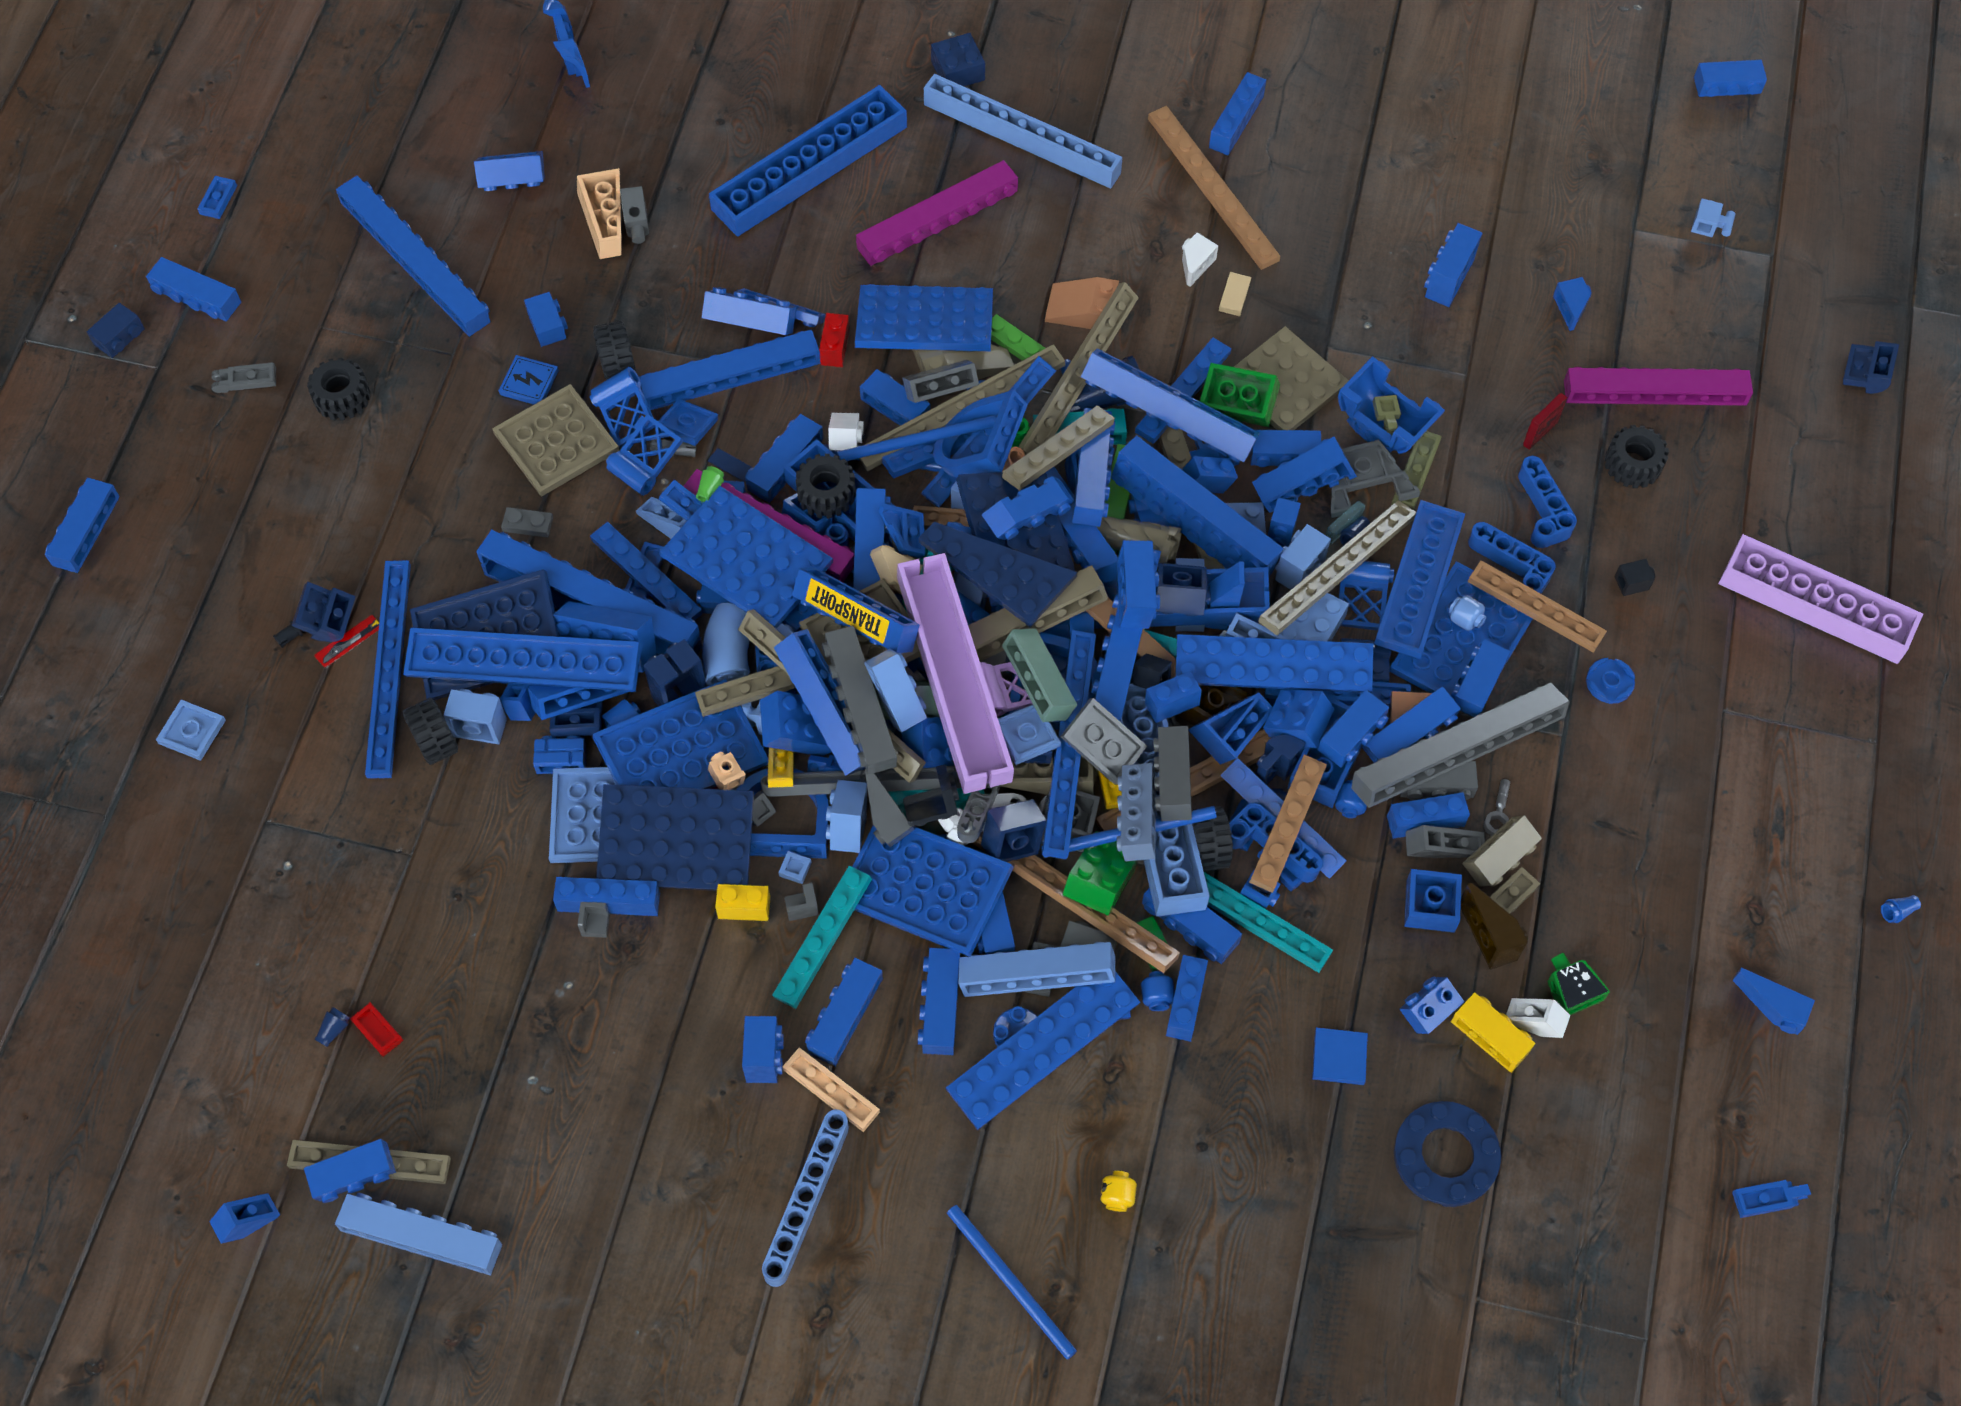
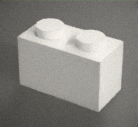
(845, 431)

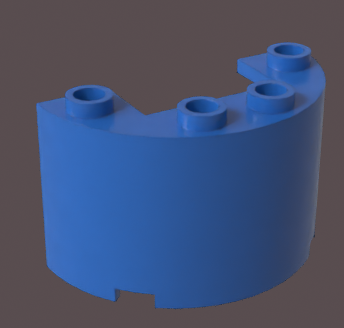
(1357, 400)

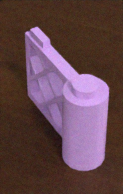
(998, 690)

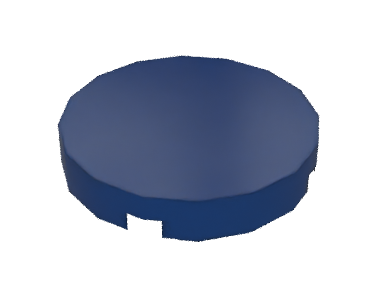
(1610, 680)

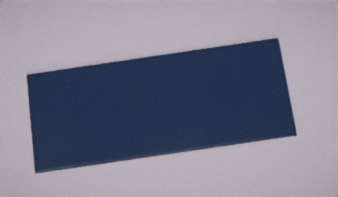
(729, 464)

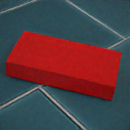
(376, 1029)

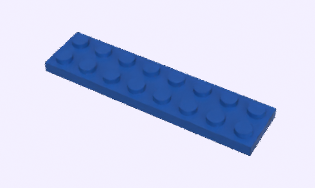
(1419, 579)
(1276, 663)
(1040, 1048)

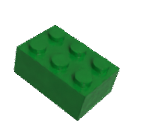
(1241, 393)
(1099, 877)

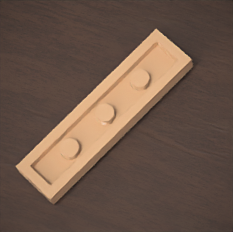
(831, 1089)

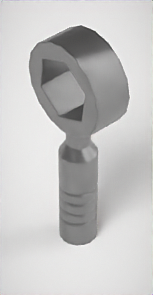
(1500, 804)

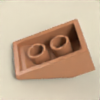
(1079, 301)

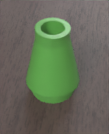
(710, 481)

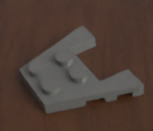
(1372, 467)

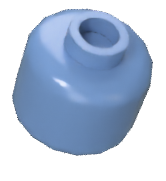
(1467, 612)

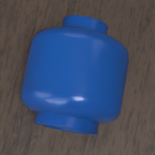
(1349, 802)
(1157, 991)

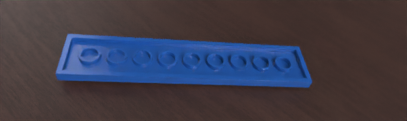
(523, 659)

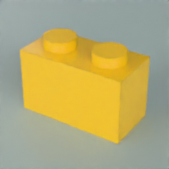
(743, 902)

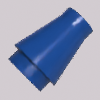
(1899, 908)

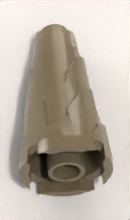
(1164, 537)

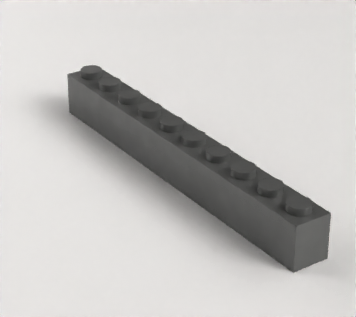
(1459, 745)

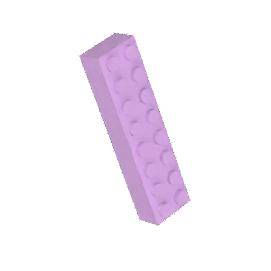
(1821, 599)

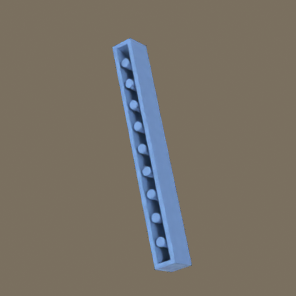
(1022, 131)

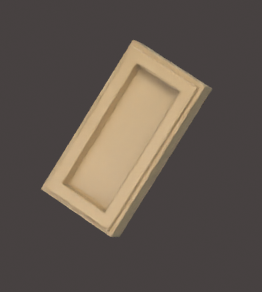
(1235, 294)

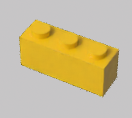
(1493, 1032)

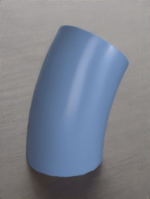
(724, 645)

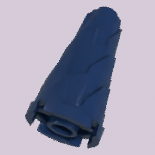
(1094, 396)

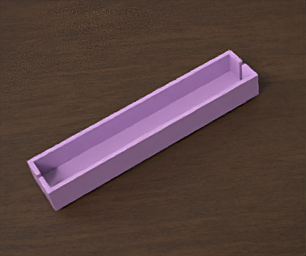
(955, 674)

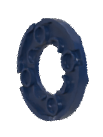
(1431, 1186)

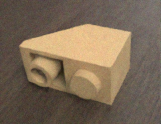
(886, 564)

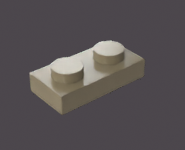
(1515, 890)

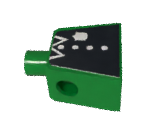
(1575, 985)

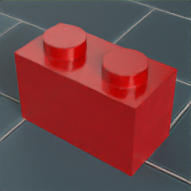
(834, 340)

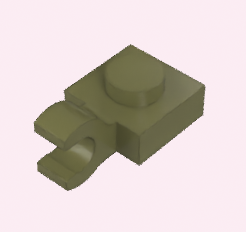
(1387, 409)

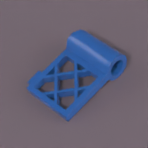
(616, 391)
(634, 471)
(1370, 577)

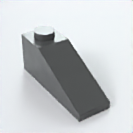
(886, 815)
(1442, 842)

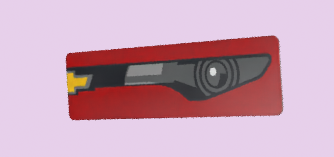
(349, 641)

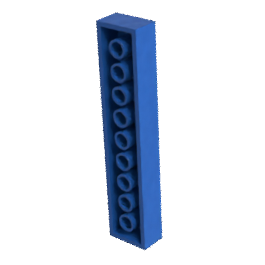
(808, 160)

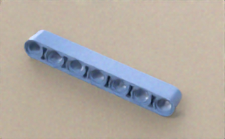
(801, 1209)

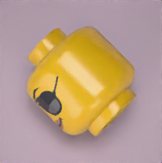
(1118, 1191)

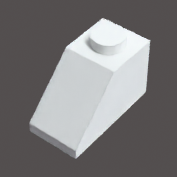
(1197, 257)
(1539, 1016)

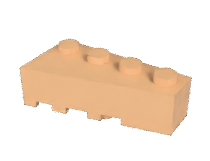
(601, 206)

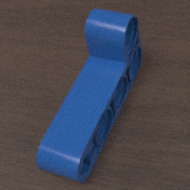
(1534, 476)
(1484, 533)
(1257, 831)

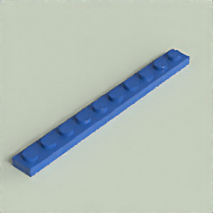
(388, 670)
(1067, 759)

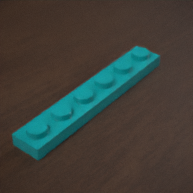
(1267, 925)
(822, 937)

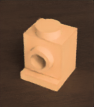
(723, 778)

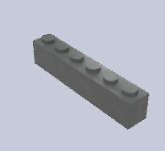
(860, 700)

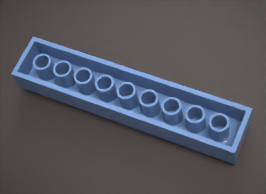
(1177, 871)

